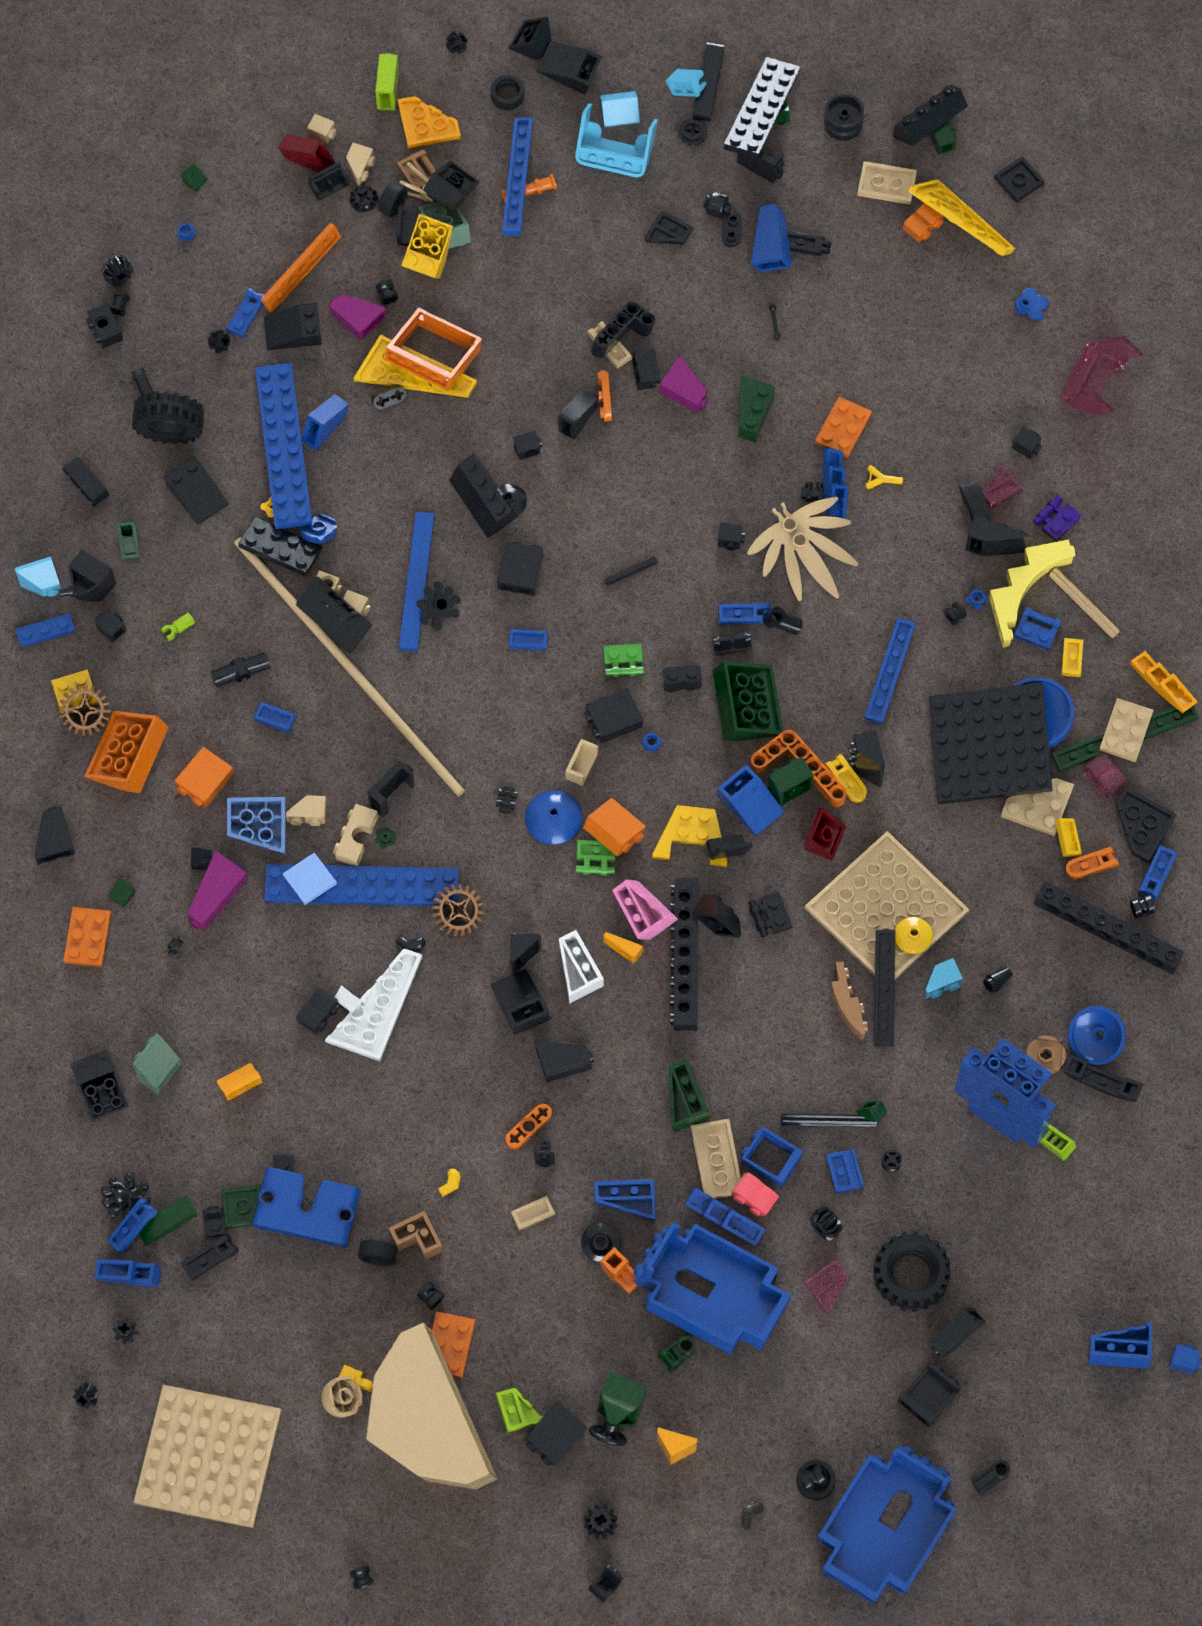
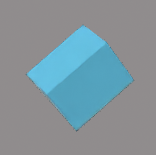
(620, 109)

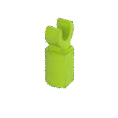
(178, 626)

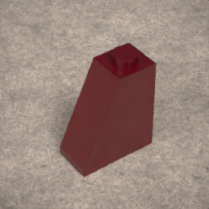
(306, 152)

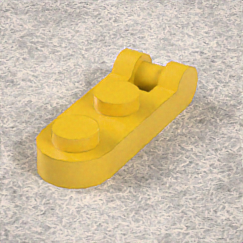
(848, 778)

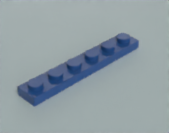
(890, 671)

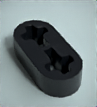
(388, 396)

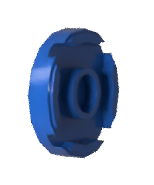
(321, 530)

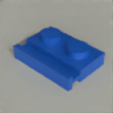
(844, 1171)

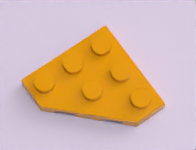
(425, 123)

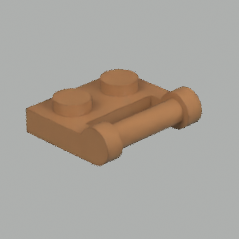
(411, 177)

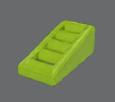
(1066, 1151)

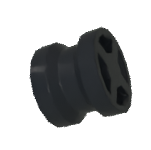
(955, 613)
(894, 1157)
(361, 1577)

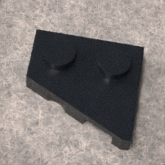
(668, 230)

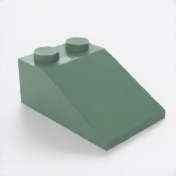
(460, 232)

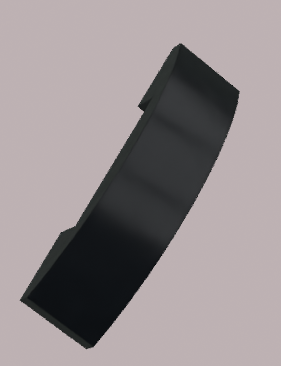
(1101, 1080)

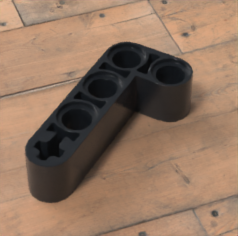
(629, 317)

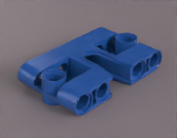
(320, 1223)

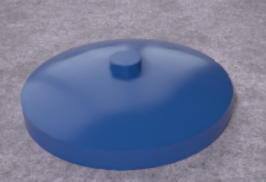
(1058, 708)

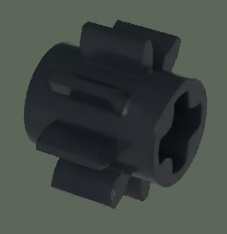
(456, 42)
(219, 341)
(121, 1327)
(86, 1395)

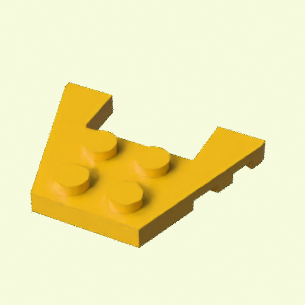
(689, 826)

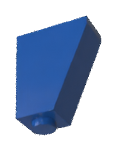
(323, 421)

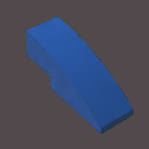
(128, 1272)

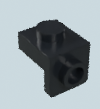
(606, 1584)

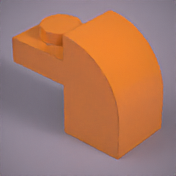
(618, 1270)

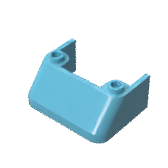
(610, 154)

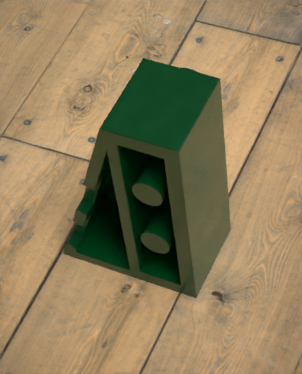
(753, 407)
(686, 1098)

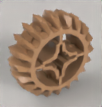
(85, 693)
(451, 904)

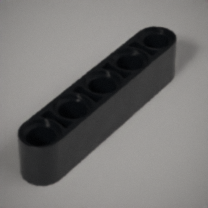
(711, 66)

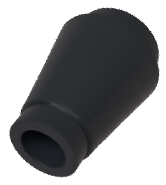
(997, 979)

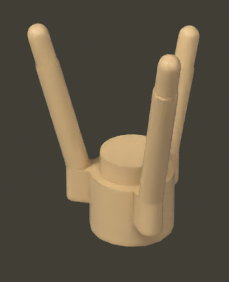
(422, 195)

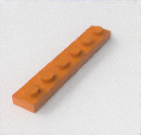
(301, 268)

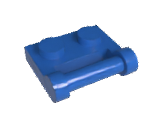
(1034, 633)

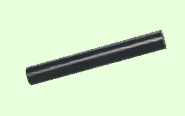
(630, 571)

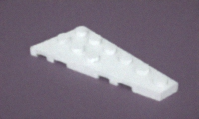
(372, 1022)

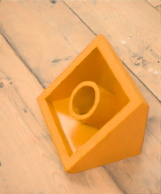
(675, 1445)

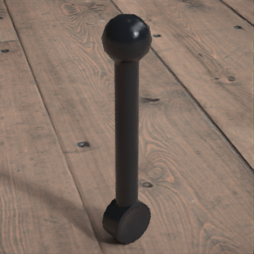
(777, 335)

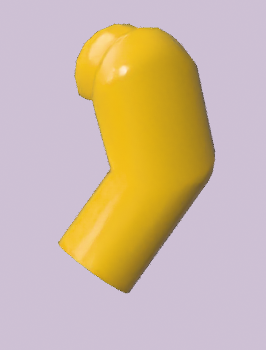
(452, 1182)

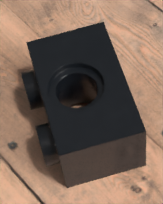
(103, 316)

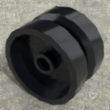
(844, 117)

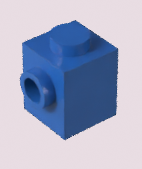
(1185, 1359)

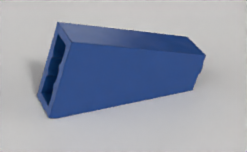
(771, 240)

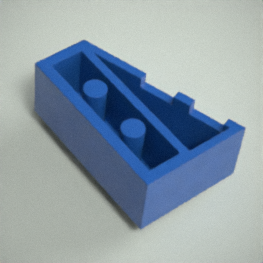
(1122, 1348)

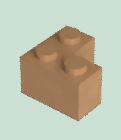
(416, 1231)

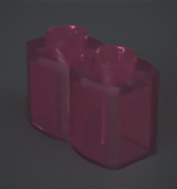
(1104, 775)

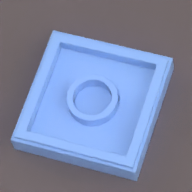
(309, 878)

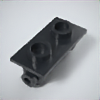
(732, 643)
(544, 1156)

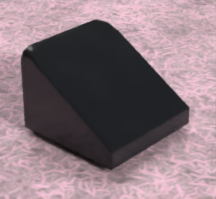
(200, 858)

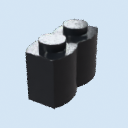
(684, 678)
(318, 1010)

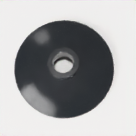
(518, 499)
(596, 1233)

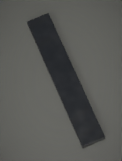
(884, 988)

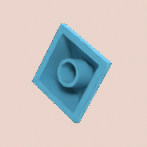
(39, 577)

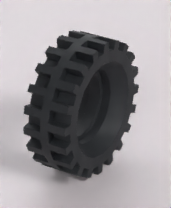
(168, 417)
(921, 1247)

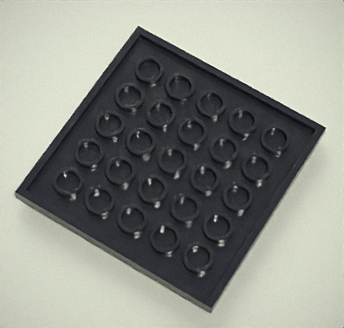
(990, 743)

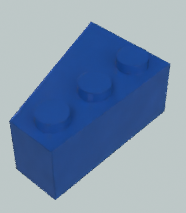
(627, 1196)

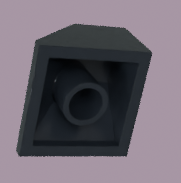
(532, 38)

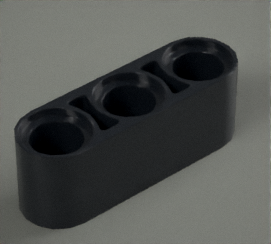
(86, 481)

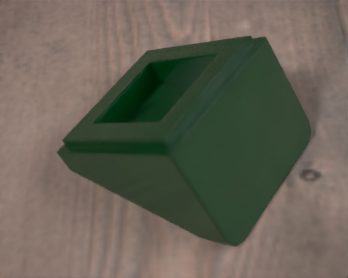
(193, 177)
(121, 892)
(872, 1111)

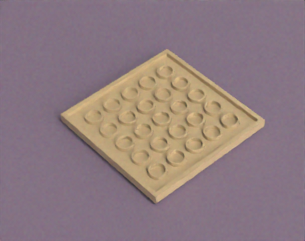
(877, 895)
(207, 1456)

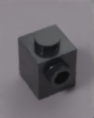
(1027, 443)
(730, 536)
(110, 625)

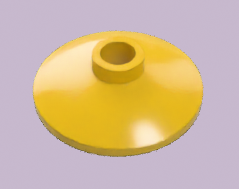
(913, 944)

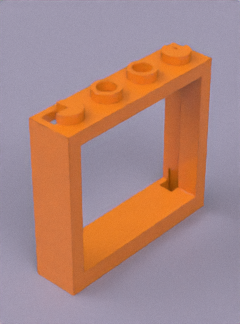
(422, 368)

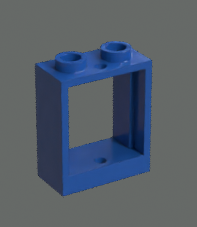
(757, 1138)

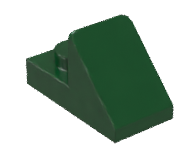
(128, 539)

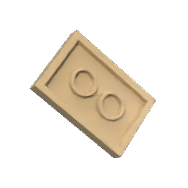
(886, 182)
(1126, 730)

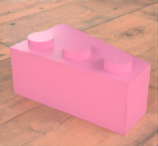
(643, 909)

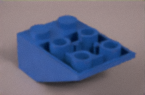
(749, 800)

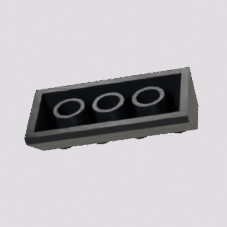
(930, 115)
(482, 496)

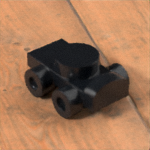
(812, 493)
(506, 803)

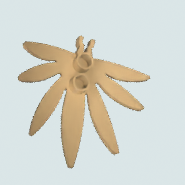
(795, 535)

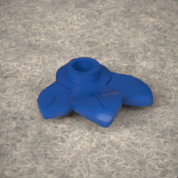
(1033, 304)

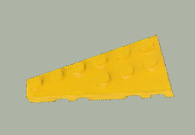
(956, 211)
(380, 372)

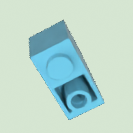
(943, 978)

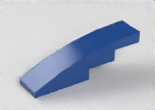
(834, 482)
(724, 1216)

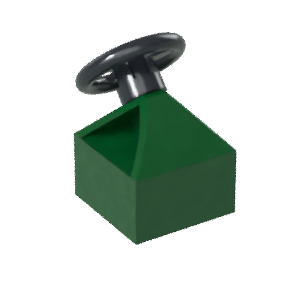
(619, 1406)

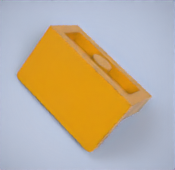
(239, 1081)

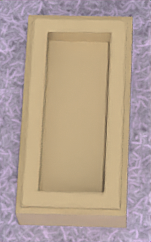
(532, 1213)

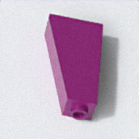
(215, 891)

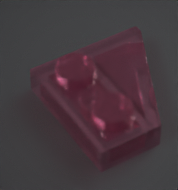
(1001, 487)
(827, 1285)

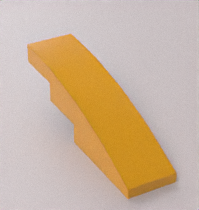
(1163, 683)

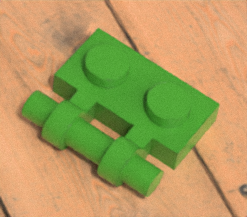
(621, 655)
(594, 851)

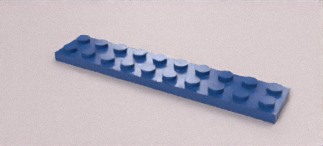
(283, 446)
(369, 885)

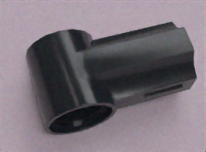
(783, 620)
(990, 1478)

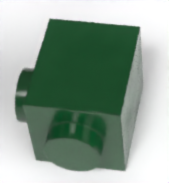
(943, 139)

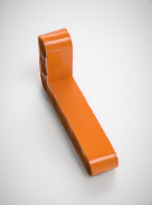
(790, 750)

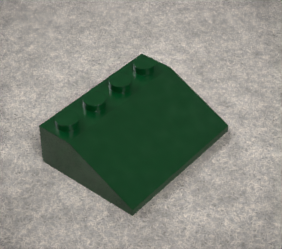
(747, 701)

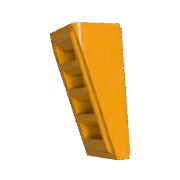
(626, 948)

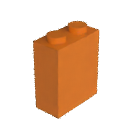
(204, 778)
(614, 827)

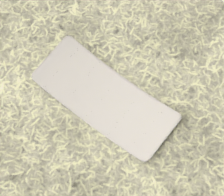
(347, 999)

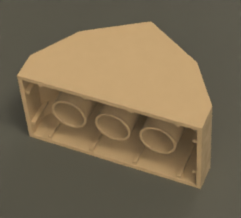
(422, 1416)

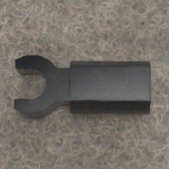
(142, 382)

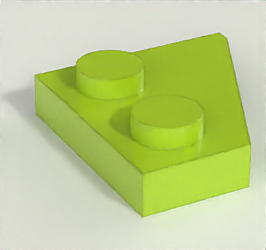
(515, 1410)

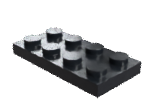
(280, 547)

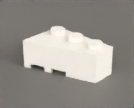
(578, 967)

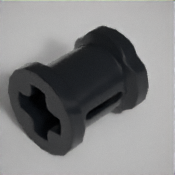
(119, 303)

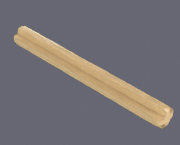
(1084, 602)

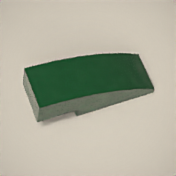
(168, 1220)

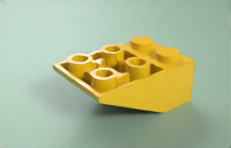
(428, 246)

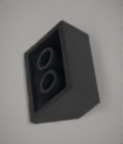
(867, 757)

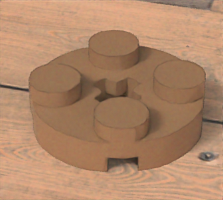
(1054, 1048)

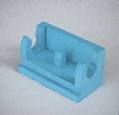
(686, 82)

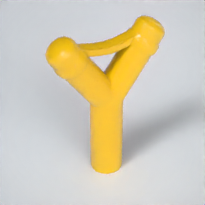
(880, 478)

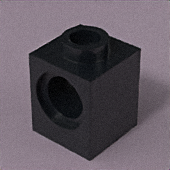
(527, 445)

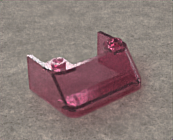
(1093, 372)

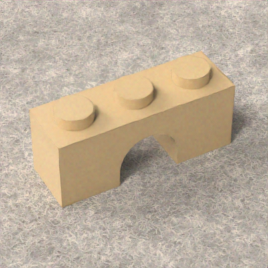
(360, 820)

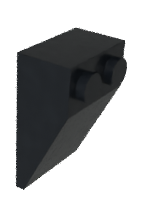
(450, 185)
(293, 327)
(195, 490)

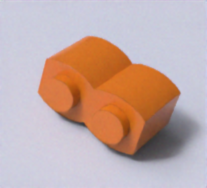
(923, 222)

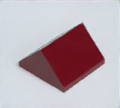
(824, 835)

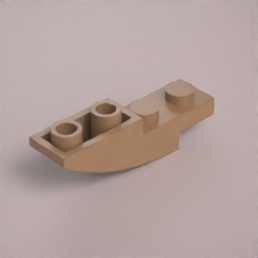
(849, 1008)

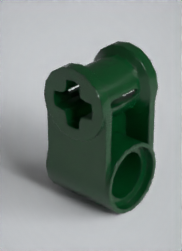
(676, 1354)

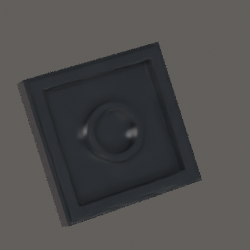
(1019, 179)

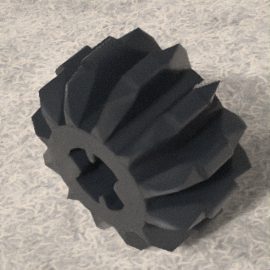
(117, 270)
(826, 1223)
(605, 1527)

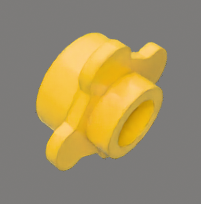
(266, 507)

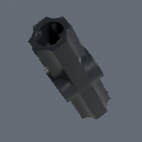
(240, 669)

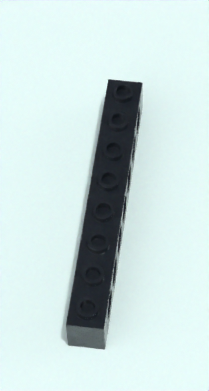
(1108, 927)
(684, 1020)

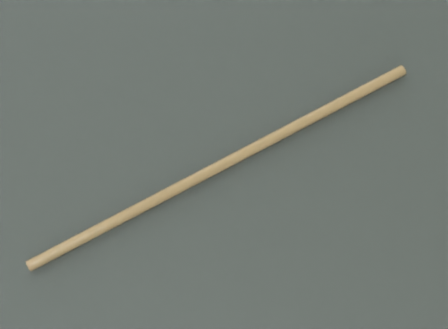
(354, 672)

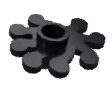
(438, 605)
(124, 1195)

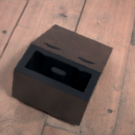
(569, 65)
(992, 539)
(521, 1001)
(99, 1085)

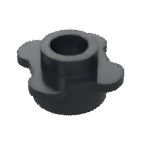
(175, 945)

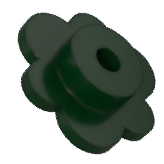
(385, 842)

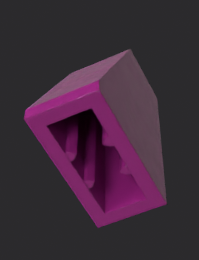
(356, 314)
(684, 386)

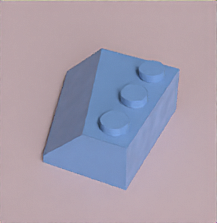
(258, 821)

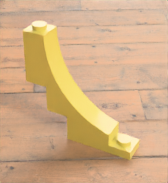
(1038, 562)

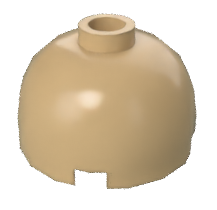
(341, 1397)

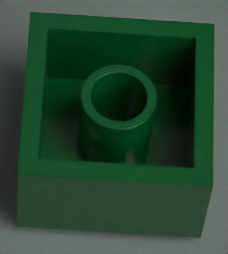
(790, 781)

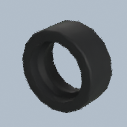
(507, 104)
(391, 197)
(377, 1252)
(811, 1494)

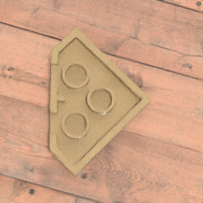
(1039, 809)

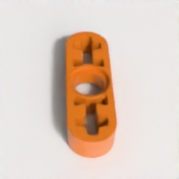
(522, 1140)

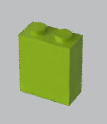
(387, 81)

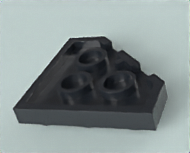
(1143, 823)

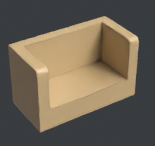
(582, 762)

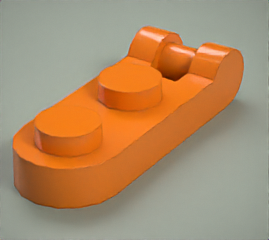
(604, 395)
(1091, 864)

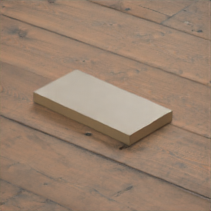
(716, 1158)

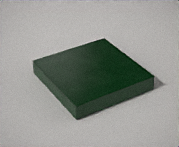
(240, 1205)

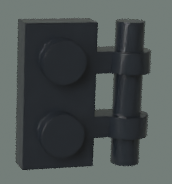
(776, 914)

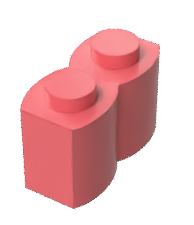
(754, 1195)

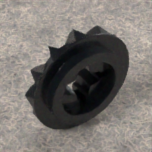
(686, 127)
(365, 205)

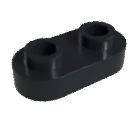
(732, 228)

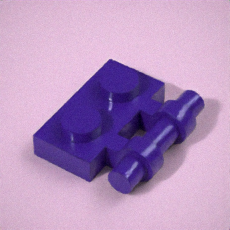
(1061, 522)

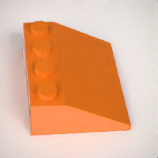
(127, 751)

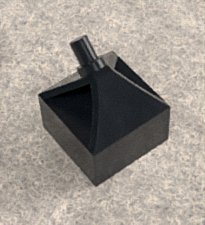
(89, 578)

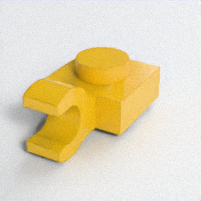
(356, 1376)

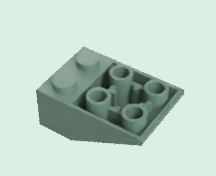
(156, 1063)

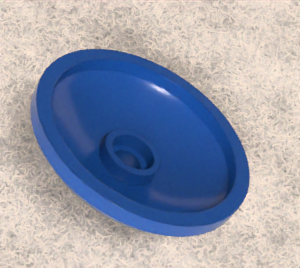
(553, 828)
(1084, 1035)

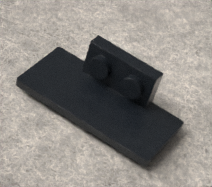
(333, 614)

